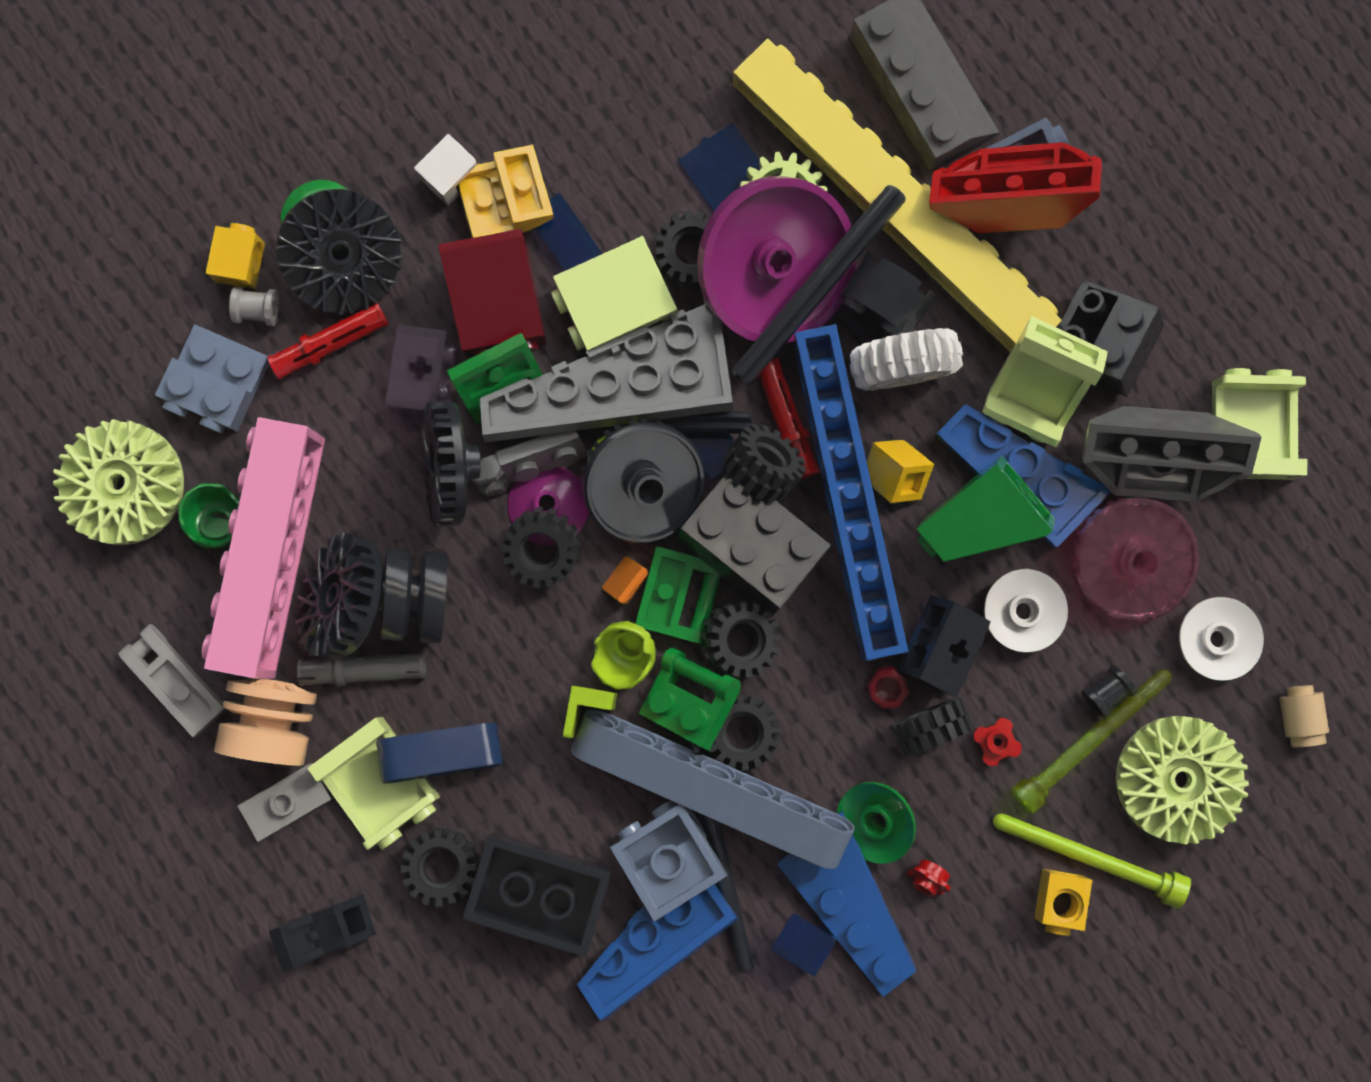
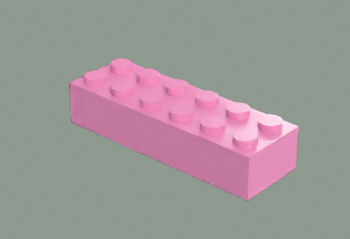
(263, 549)

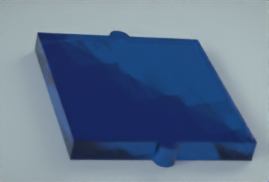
(720, 164)

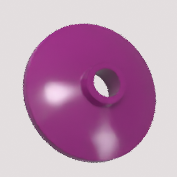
(558, 484)

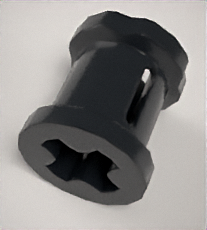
(1109, 692)

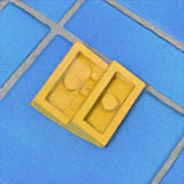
(505, 194)

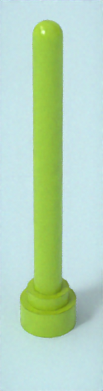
(1171, 887)

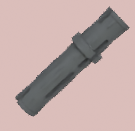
(361, 669)

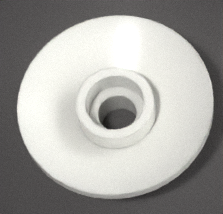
(1046, 606)
(1240, 632)

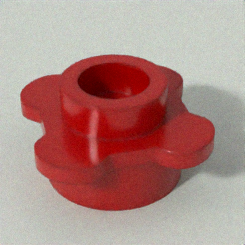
(985, 737)
(929, 878)

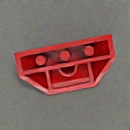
(1017, 187)

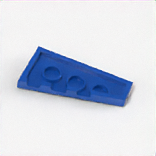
(1057, 484)
(854, 913)
(653, 949)

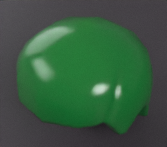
(196, 513)

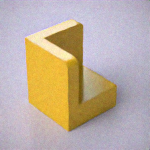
(898, 470)

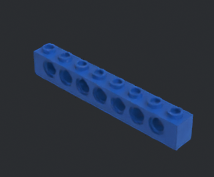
(849, 493)

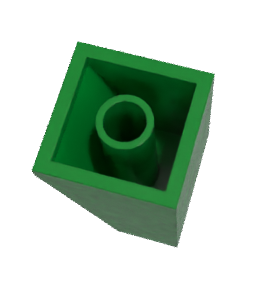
(985, 515)

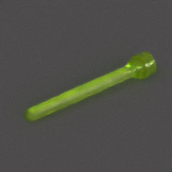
(1036, 789)

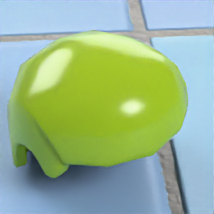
(623, 655)

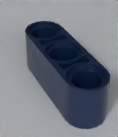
(439, 752)

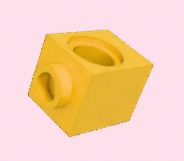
(235, 256)
(1051, 885)

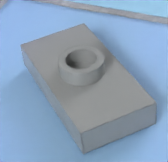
(284, 803)

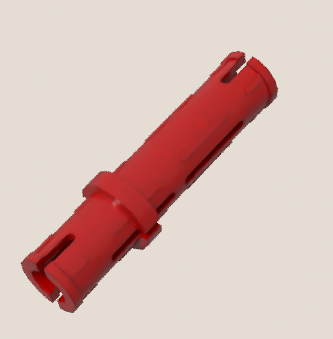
(327, 341)
(786, 415)

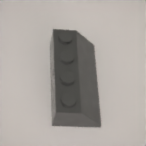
(921, 81)

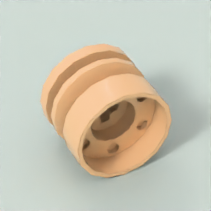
(265, 722)

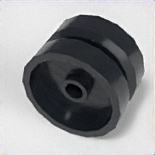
(413, 596)

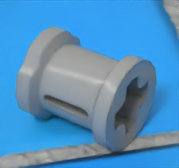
(254, 306)

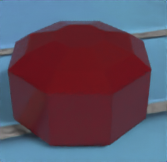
(888, 687)

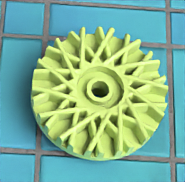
(91, 477)
(1212, 783)

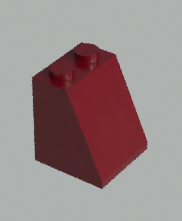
(492, 291)

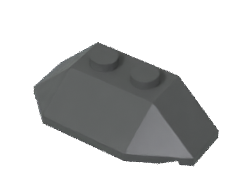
(1168, 452)

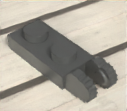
(527, 460)

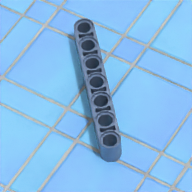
(712, 788)

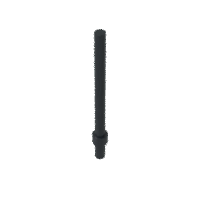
(726, 885)

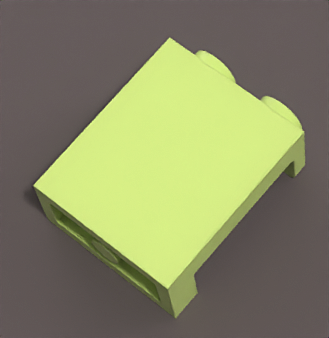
(613, 295)
(1044, 381)
(1269, 408)
(355, 782)

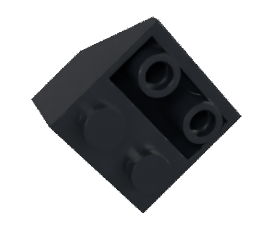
(1117, 325)

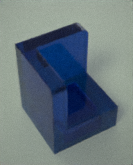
(803, 944)

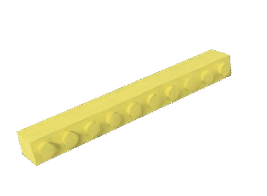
(863, 169)

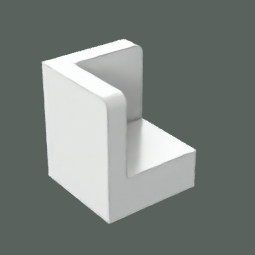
(445, 168)

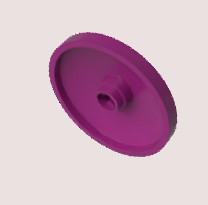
(765, 248)

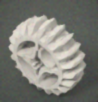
(906, 359)

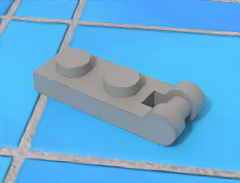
(173, 681)

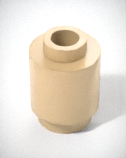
(1304, 716)

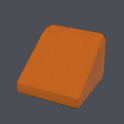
(625, 580)

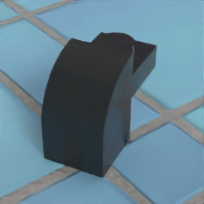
(322, 932)

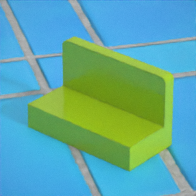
(587, 697)

